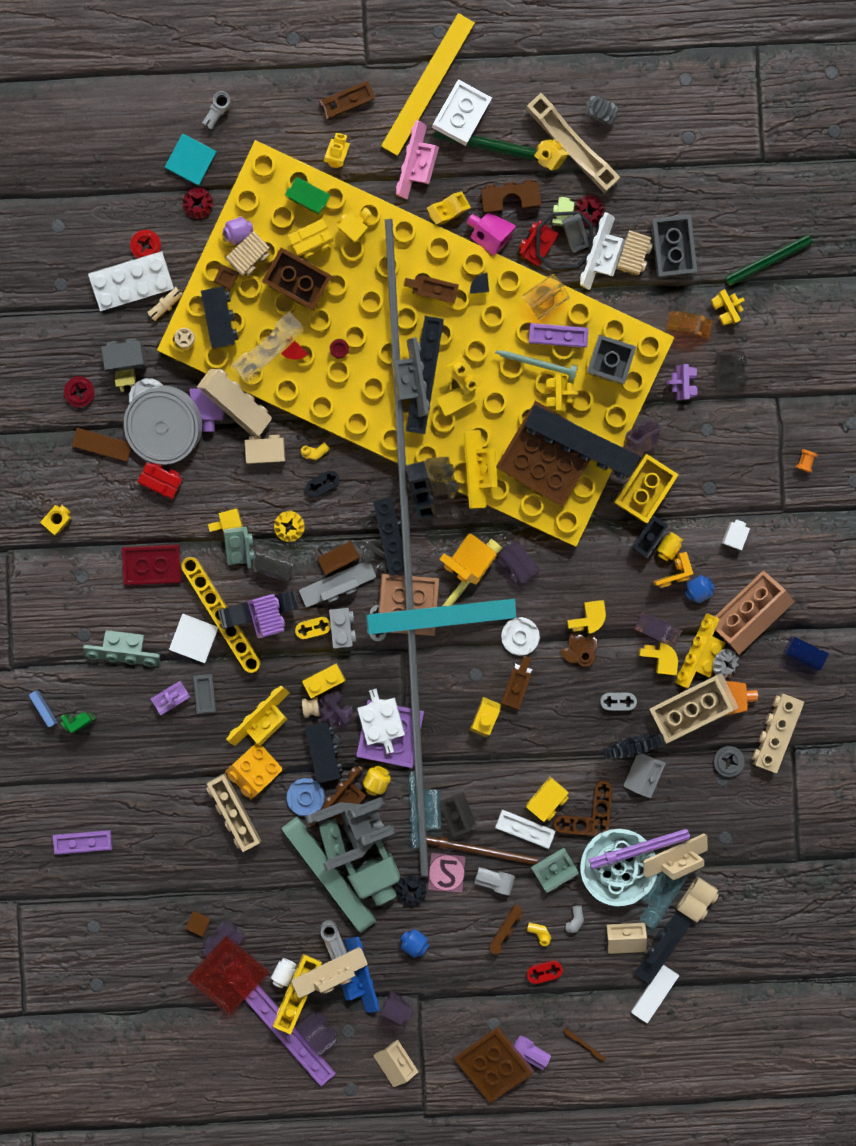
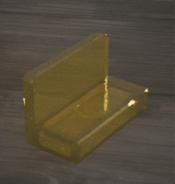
(546, 296)

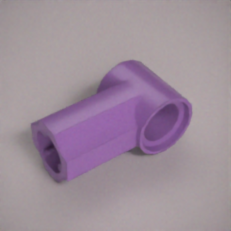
(532, 1053)

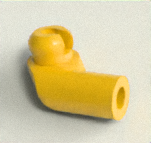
(314, 453)
(541, 931)

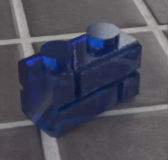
(805, 653)

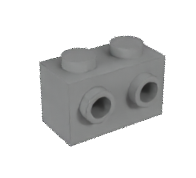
(341, 627)

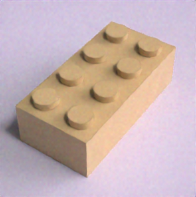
(694, 708)

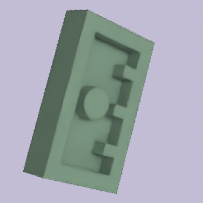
(237, 546)

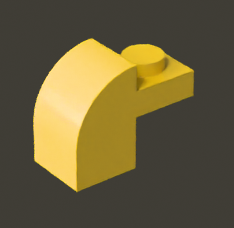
(448, 208)
(594, 614)
(666, 657)

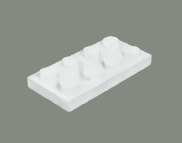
(131, 281)

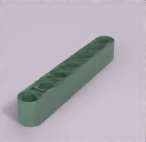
(332, 878)

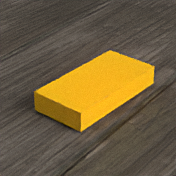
(456, 400)

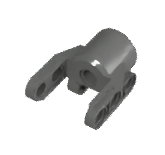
(361, 826)

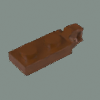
(433, 288)
(517, 684)

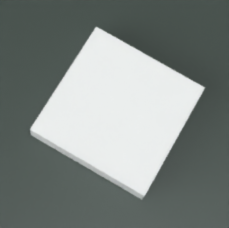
(193, 638)

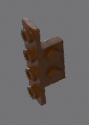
(346, 793)

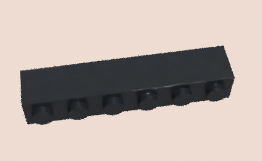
(581, 441)

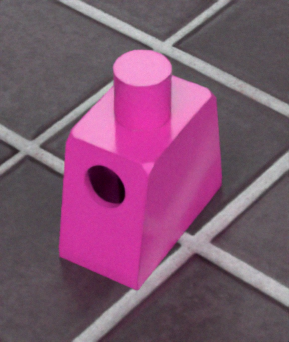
(491, 232)

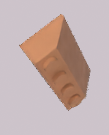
(752, 611)

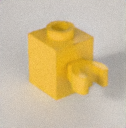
(354, 226)
(228, 520)

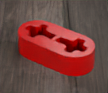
(543, 967)

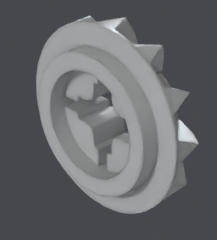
(719, 665)

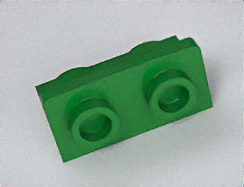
(78, 722)

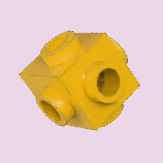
(551, 154)

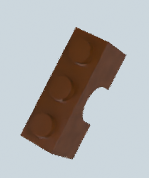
(527, 193)

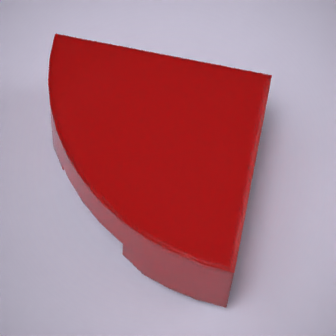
(294, 352)

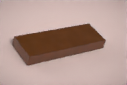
(102, 444)

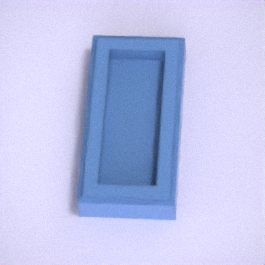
(43, 708)

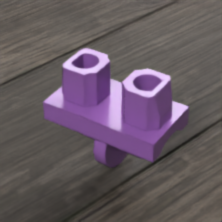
(680, 382)
(170, 697)

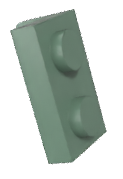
(331, 837)
(555, 870)

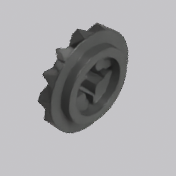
(737, 757)

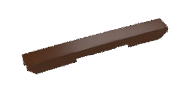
(576, 1038)

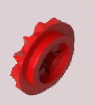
(143, 236)

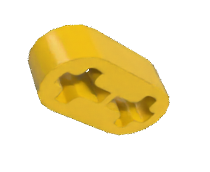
(314, 632)

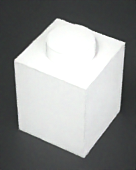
(736, 535)

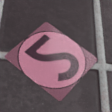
(446, 872)

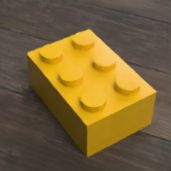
(645, 488)

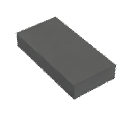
(575, 233)
(204, 693)

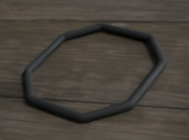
(538, 240)

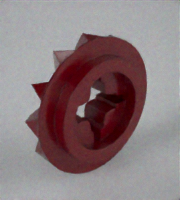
(595, 203)
(197, 212)
(71, 387)

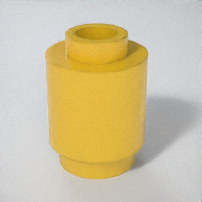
(669, 546)

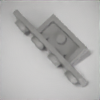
(344, 581)

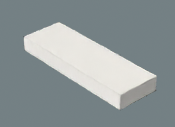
(525, 829)
(655, 994)

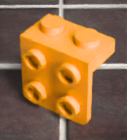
(470, 559)
(253, 770)

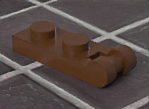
(347, 100)
(505, 929)

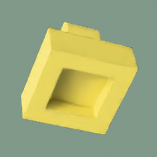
(125, 377)

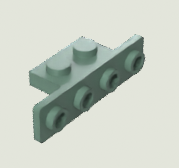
(122, 648)

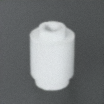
(283, 973)

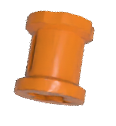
(806, 461)

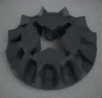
(402, 889)

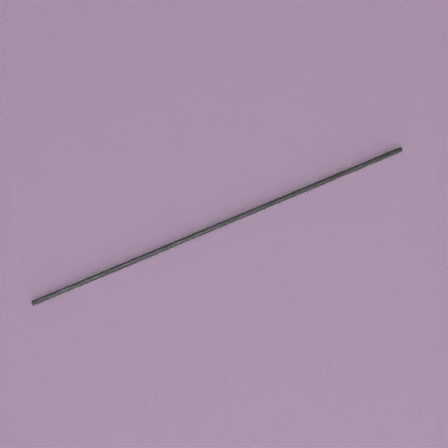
(406, 553)

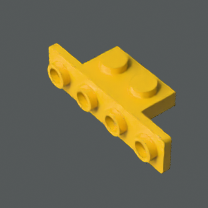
(479, 468)
(702, 652)
(262, 721)

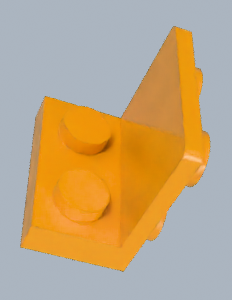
(682, 563)

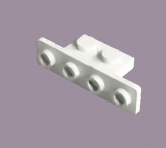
(604, 253)

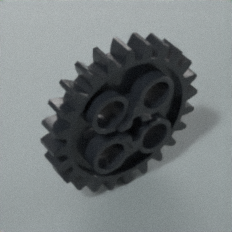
(629, 746)

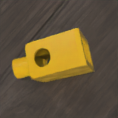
(485, 717)

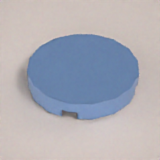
(305, 796)

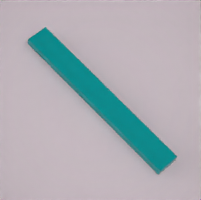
(440, 616)

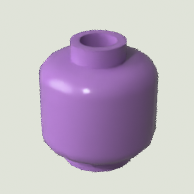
(237, 230)

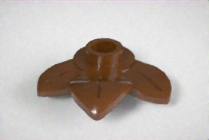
(579, 647)

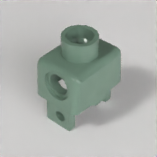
(375, 876)

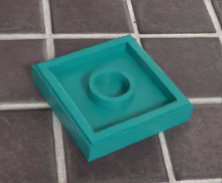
(190, 159)

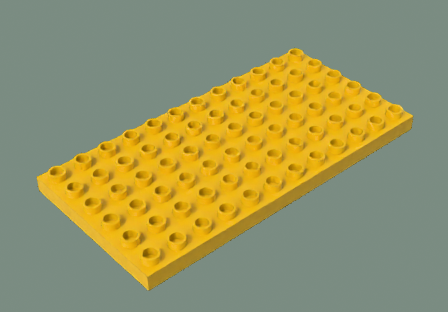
(357, 392)

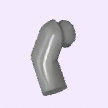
(577, 921)

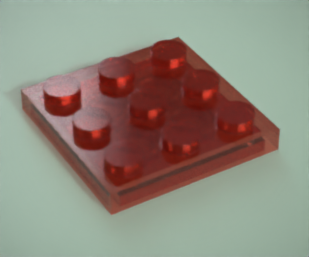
(228, 974)

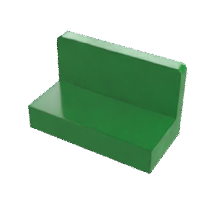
(307, 196)

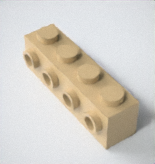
(234, 401)
(778, 732)
(234, 812)

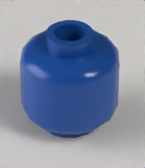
(700, 589)
(414, 943)

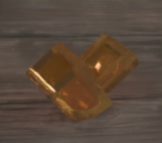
(689, 324)

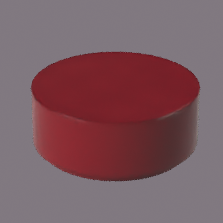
(339, 348)

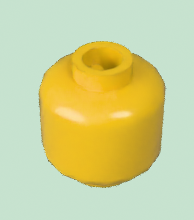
(376, 780)

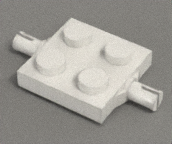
(381, 721)

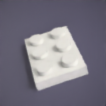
(461, 112)

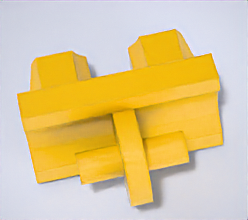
(337, 151)
(731, 315)
(463, 375)
(563, 393)

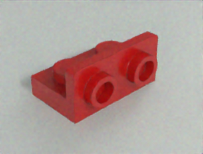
(528, 247)

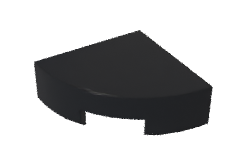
(480, 284)

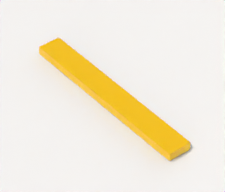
(428, 84)

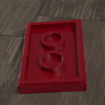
(151, 564)

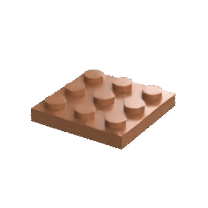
(393, 596)

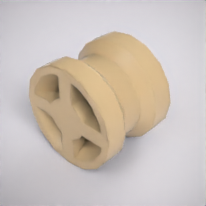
(182, 335)
(310, 707)

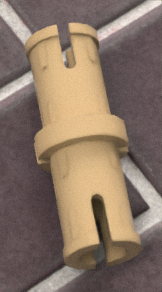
(165, 304)

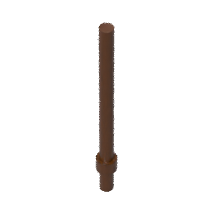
(444, 843)

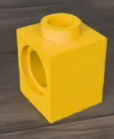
(48, 519)

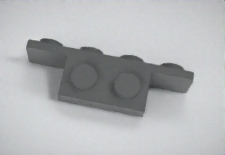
(409, 378)

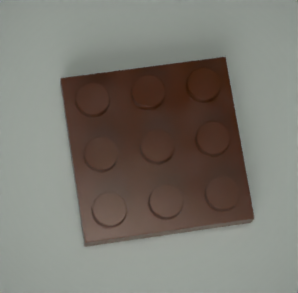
(494, 1064)

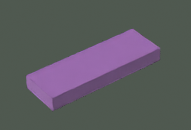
(558, 335)
(82, 842)

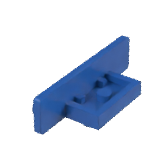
(361, 983)

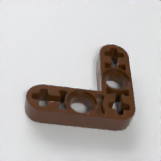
(590, 821)

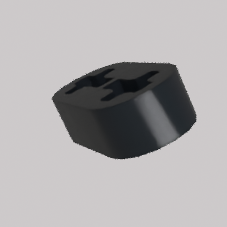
(324, 488)

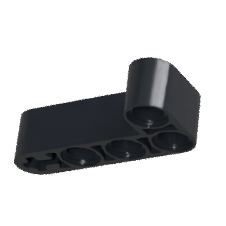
(241, 613)

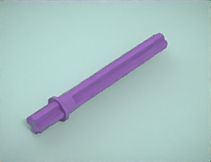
(637, 849)

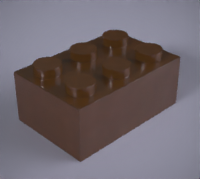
(297, 279)

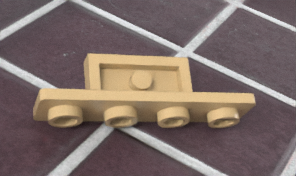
(679, 859)
(330, 974)

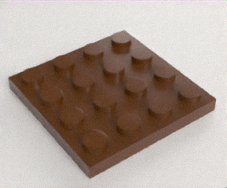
(541, 464)

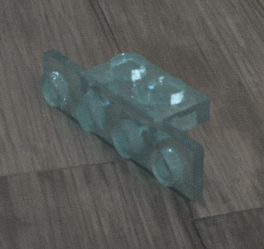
(432, 809)
(661, 897)

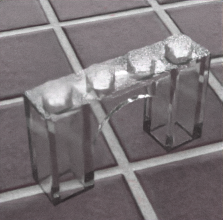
(251, 363)

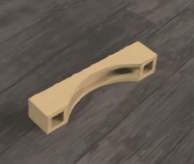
(578, 151)

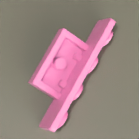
(418, 161)

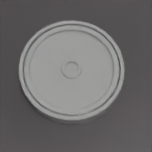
(162, 424)

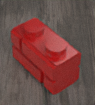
(160, 480)

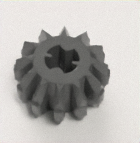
(601, 110)

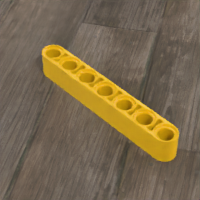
(213, 608)

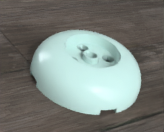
(614, 889)

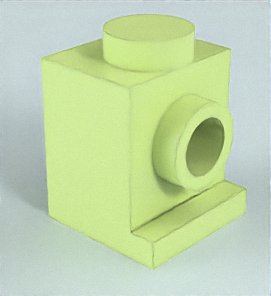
(564, 205)

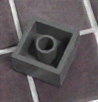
(124, 355)
(611, 359)

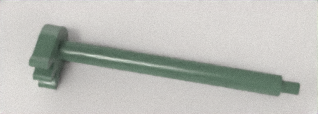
(571, 372)

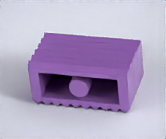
(266, 616)

